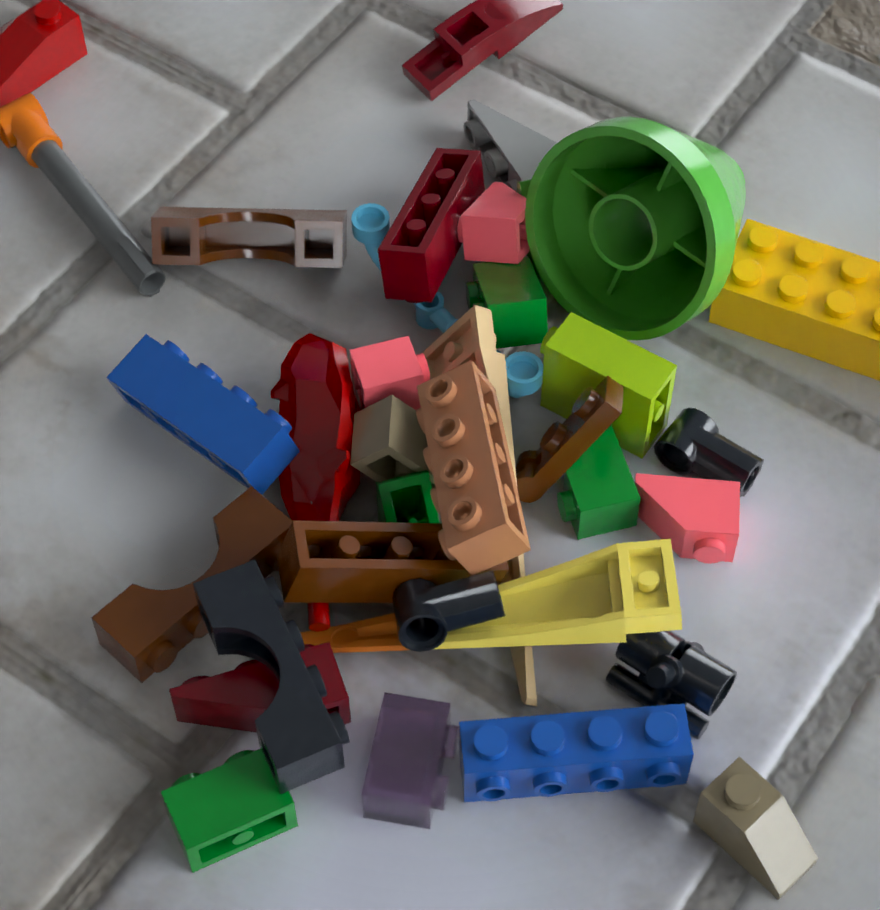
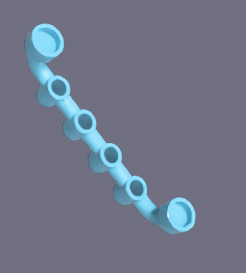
(523, 368)

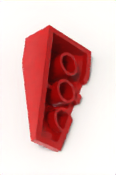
(38, 47)

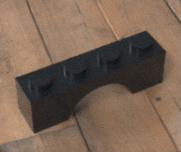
(296, 729)

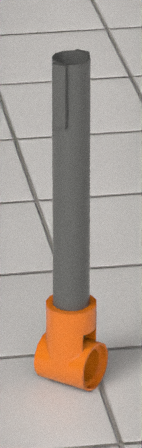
(27, 128)

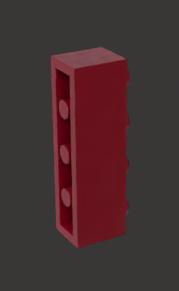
(424, 234)

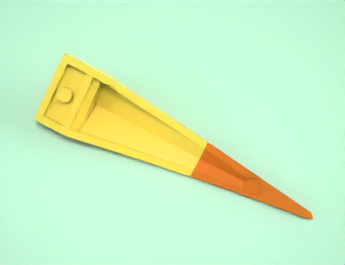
(576, 602)

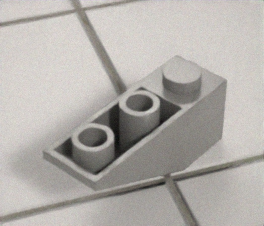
(507, 146)

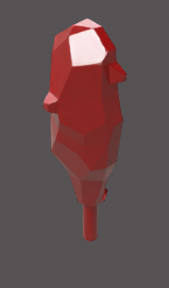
(320, 407)

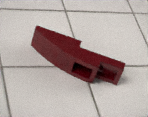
(473, 36)

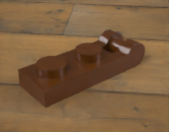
(567, 441)

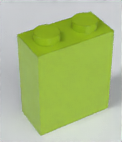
(583, 355)

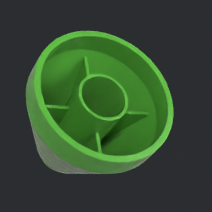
(634, 225)

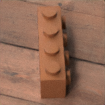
(471, 470)

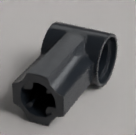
(696, 446)
(430, 610)

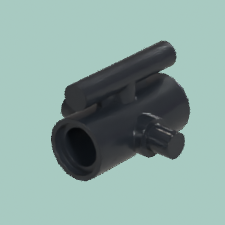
(672, 674)

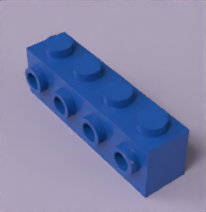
(205, 414)
(574, 752)

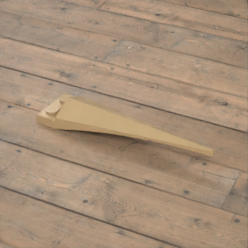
(474, 339)

